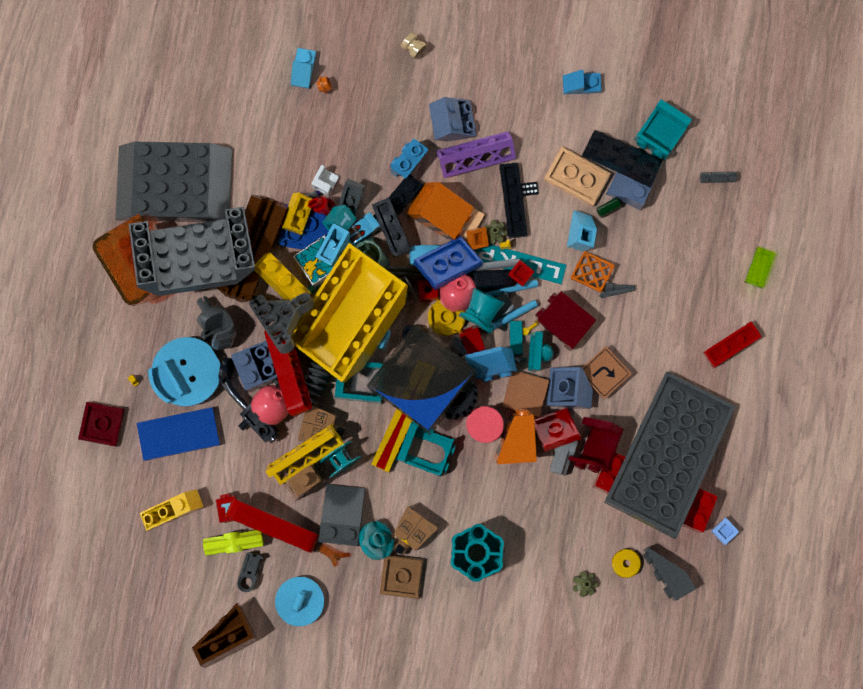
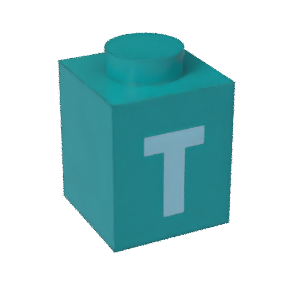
(340, 216)

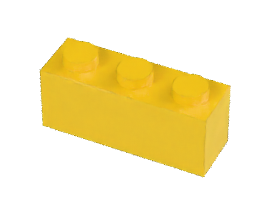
(279, 277)

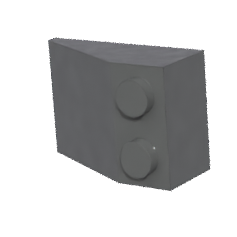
(341, 515)

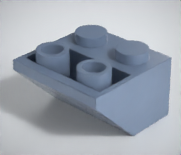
(452, 119)
(255, 366)

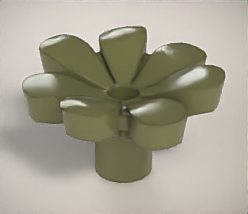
(493, 236)
(580, 584)

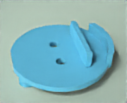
(172, 380)

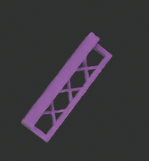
(475, 148)

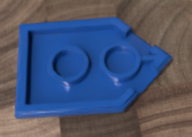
(313, 231)

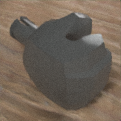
(216, 324)

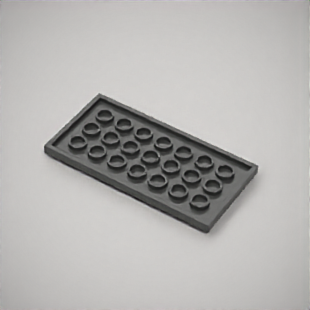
(670, 455)

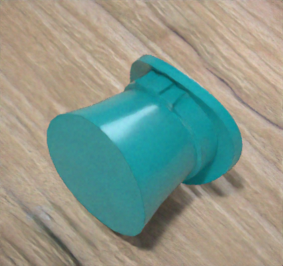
(482, 310)

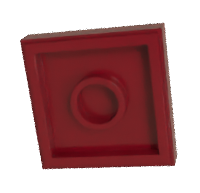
(101, 424)

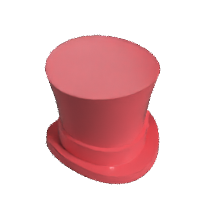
(485, 424)

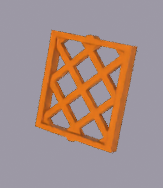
(599, 260)

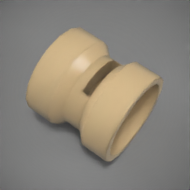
(413, 45)

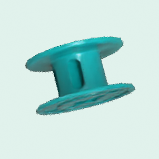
(341, 460)

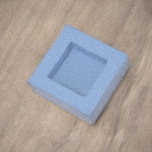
(724, 531)

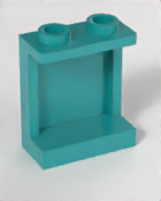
(662, 130)

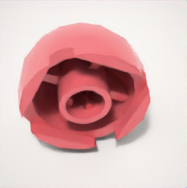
(457, 294)
(269, 405)

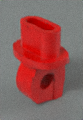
(321, 205)

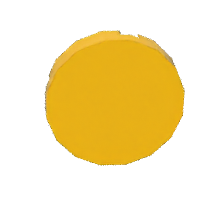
(443, 320)

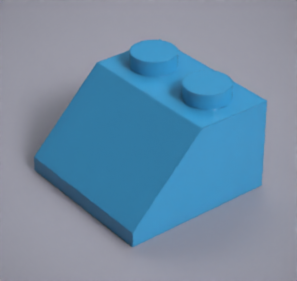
(492, 363)

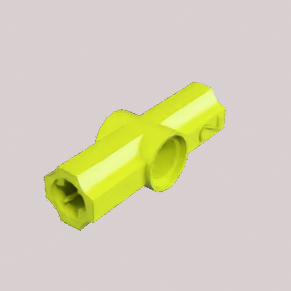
(233, 542)

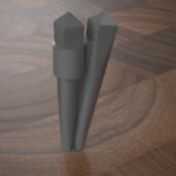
(612, 289)

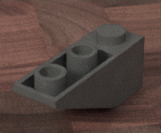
(675, 579)

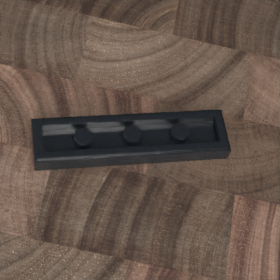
(513, 200)

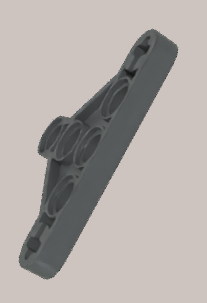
(284, 323)

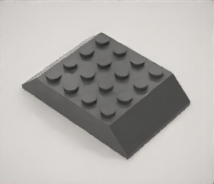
(173, 181)

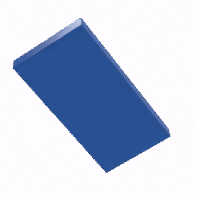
(178, 434)

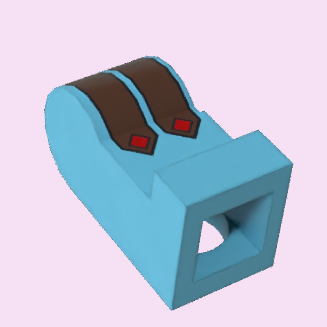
(363, 229)

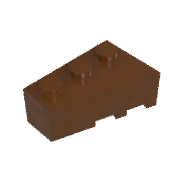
(225, 638)

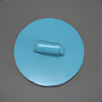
(299, 601)

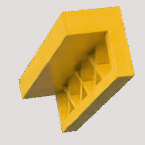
(302, 451)

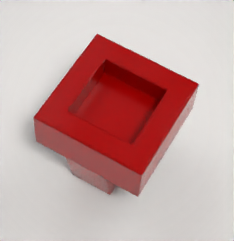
(521, 273)

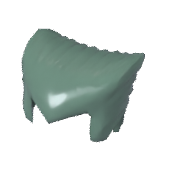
(373, 250)

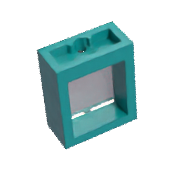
(356, 386)

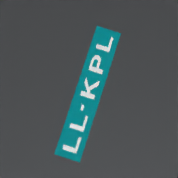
(543, 268)

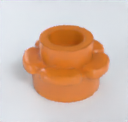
(324, 84)

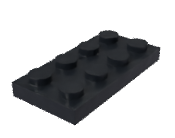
(622, 158)

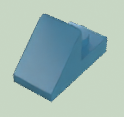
(581, 83)

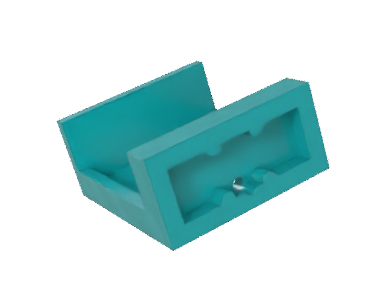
(444, 442)

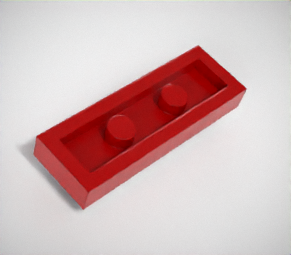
(732, 344)

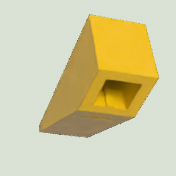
(171, 509)

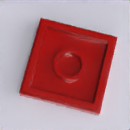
(556, 429)

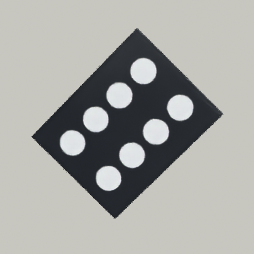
(529, 188)

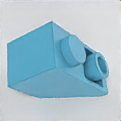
(582, 232)

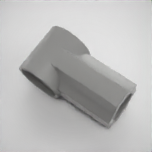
(560, 460)

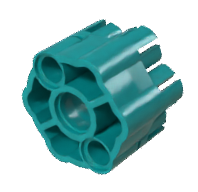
(471, 569)

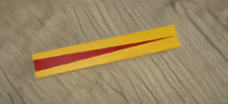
(391, 442)

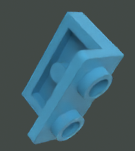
(411, 155)

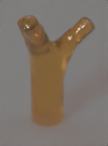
(332, 555)

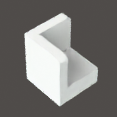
(324, 181)

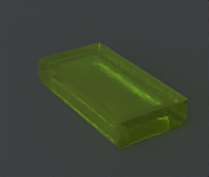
(759, 267)

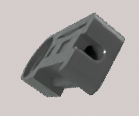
(249, 569)

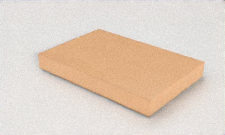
(577, 176)

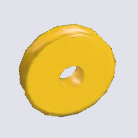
(632, 557)

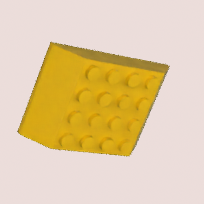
(350, 314)

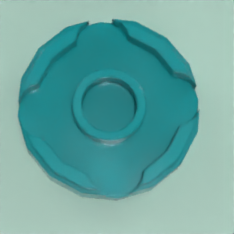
(376, 540)

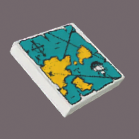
(314, 268)

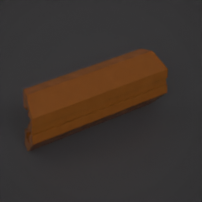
(263, 221)

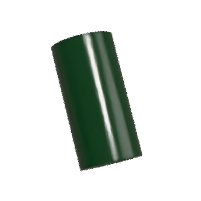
(608, 207)

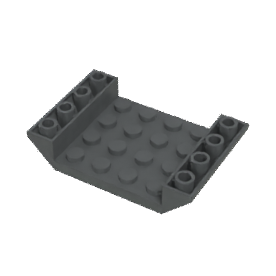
(192, 254)

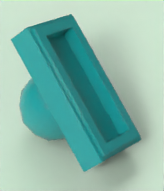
(538, 352)

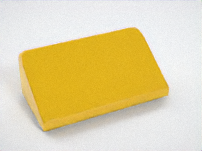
(297, 213)

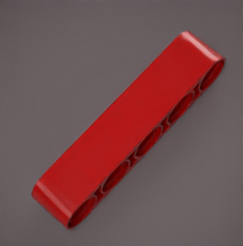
(290, 379)
(272, 526)

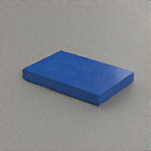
(448, 262)

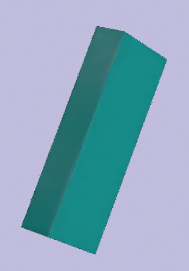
(515, 333)

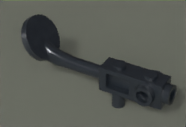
(265, 431)

